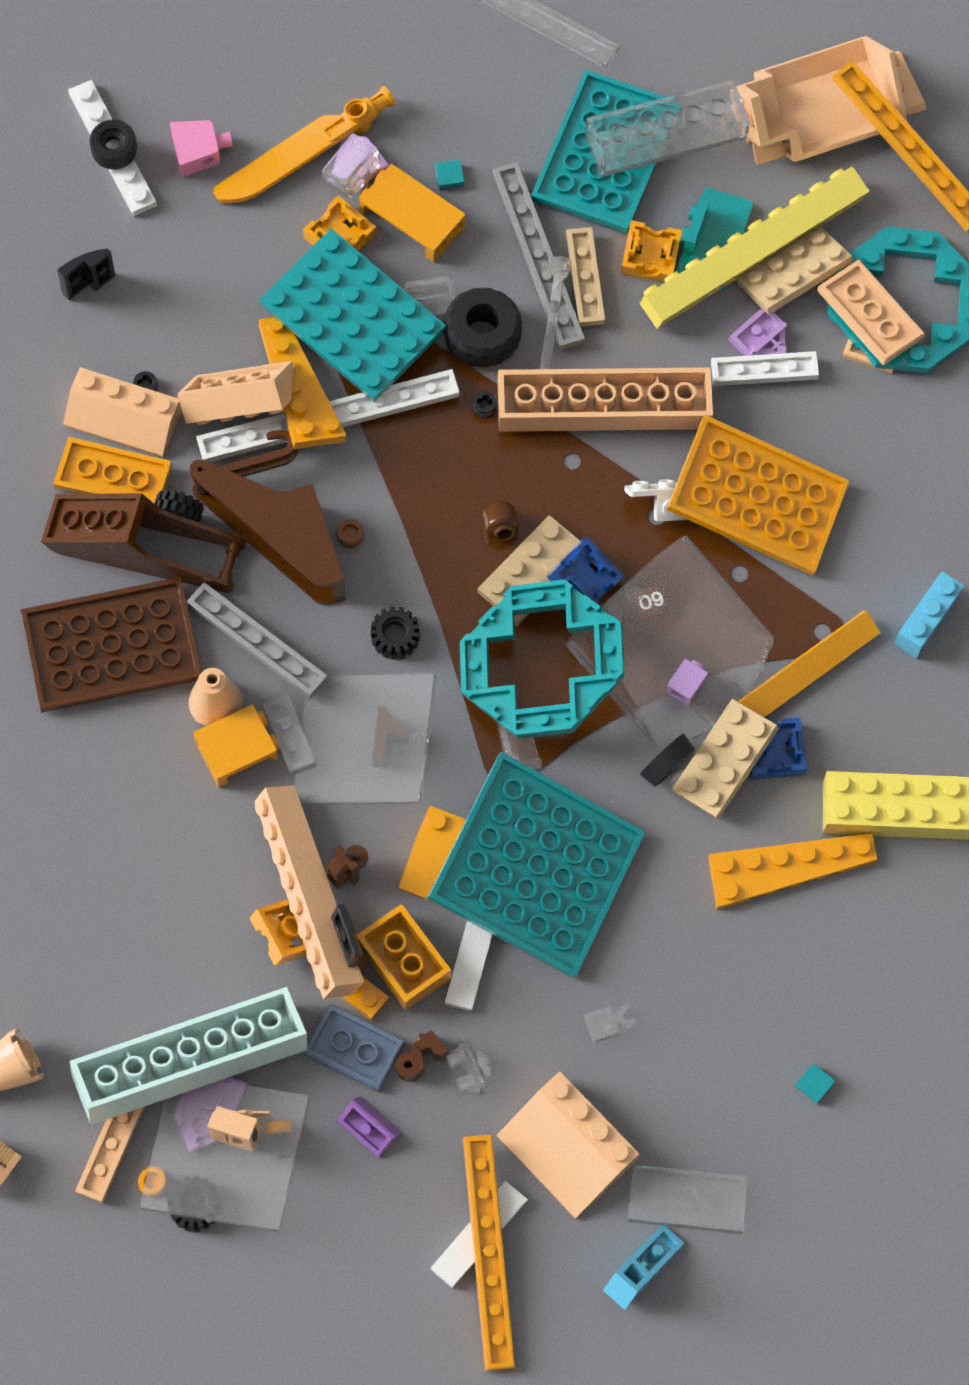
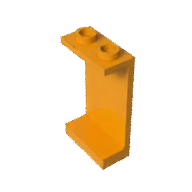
(413, 210)

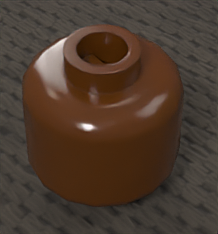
(500, 520)

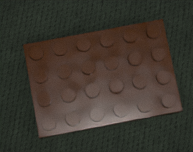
(111, 644)

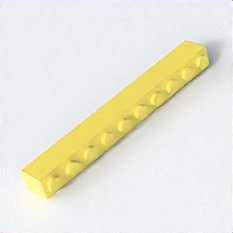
(755, 246)

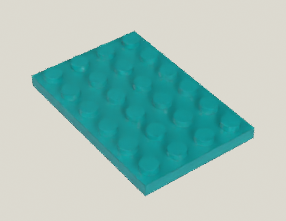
(570, 172)
(352, 315)

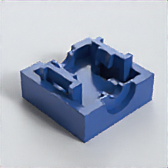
(576, 571)
(778, 762)

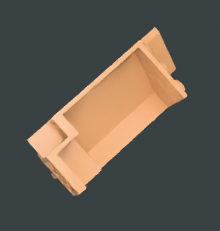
(803, 112)

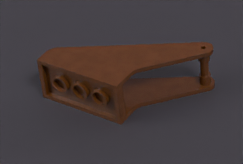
(105, 531)

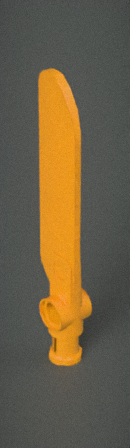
(302, 148)

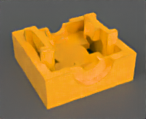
(334, 218)
(649, 263)
(279, 931)

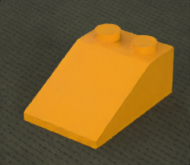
(430, 851)

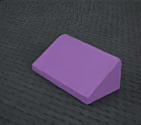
(368, 1126)

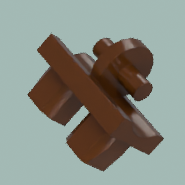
(346, 865)

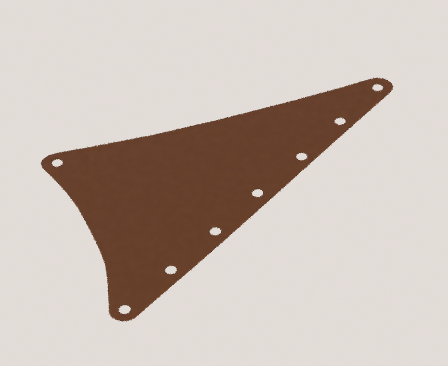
(452, 464)

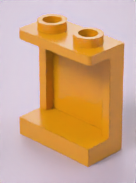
(236, 743)

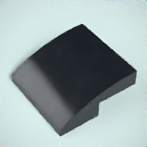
(90, 269)
(348, 938)

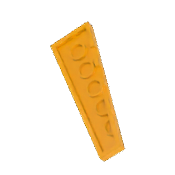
(309, 413)
(764, 870)

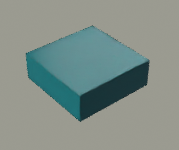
(449, 174)
(814, 1083)

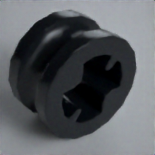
(140, 377)
(478, 400)

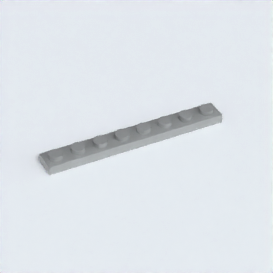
(536, 250)

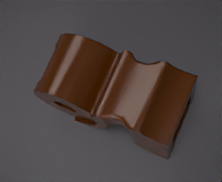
(411, 1065)

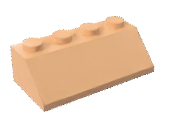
(237, 393)
(122, 412)

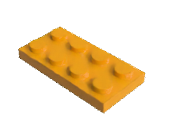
(105, 469)

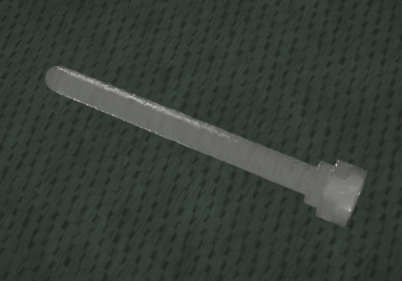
(560, 269)

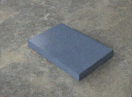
(354, 1047)

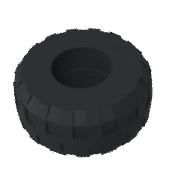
(479, 348)

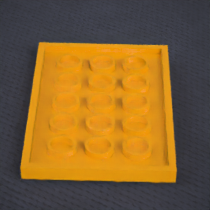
(758, 495)

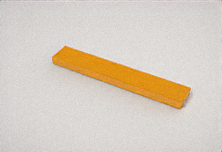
(811, 665)

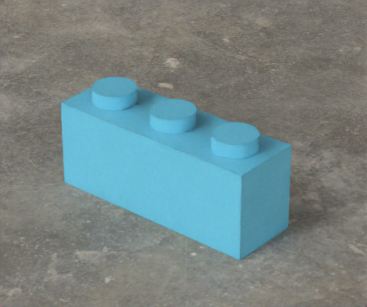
(929, 615)

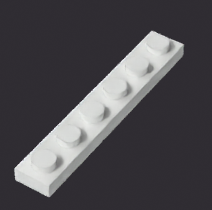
(128, 179)

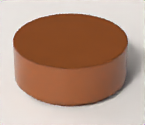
(350, 533)

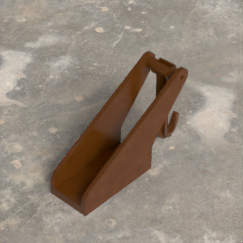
(278, 525)

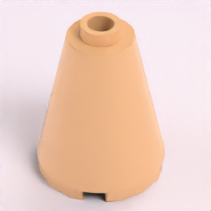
(214, 697)
(17, 1062)

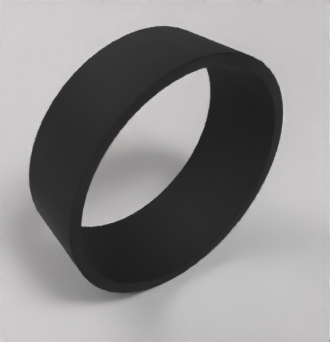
(668, 760)

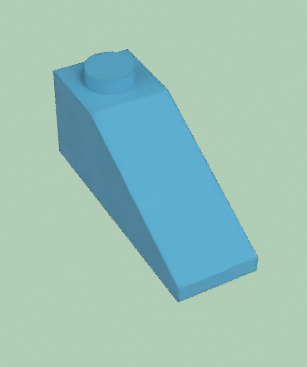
(643, 1266)

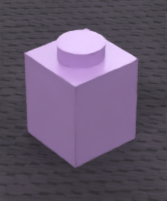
(687, 681)

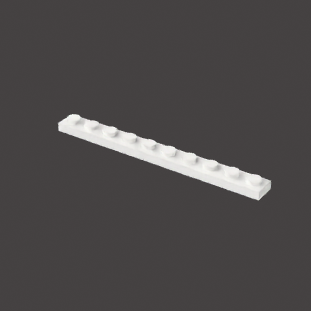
(349, 410)

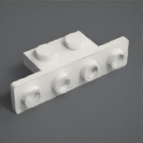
(662, 494)

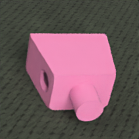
(197, 145)

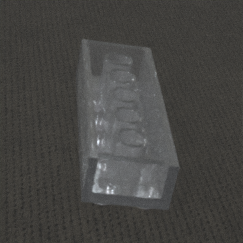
(667, 128)

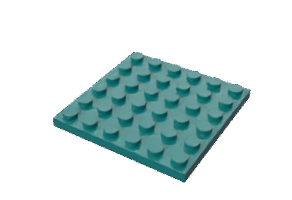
(536, 865)

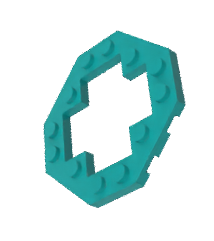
(949, 269)
(584, 691)

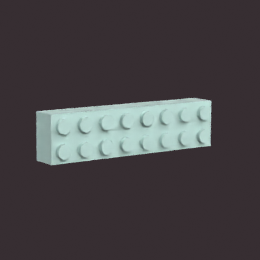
(188, 1055)

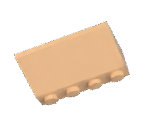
(568, 1145)

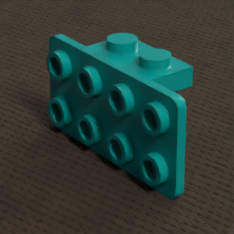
(712, 224)

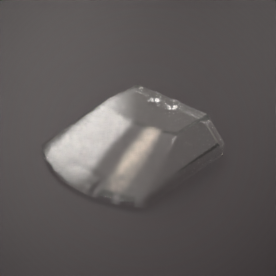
(676, 613)

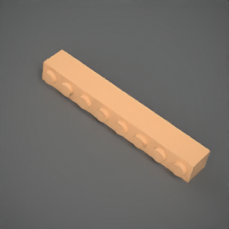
(306, 889)

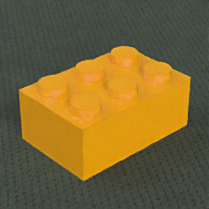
(403, 957)

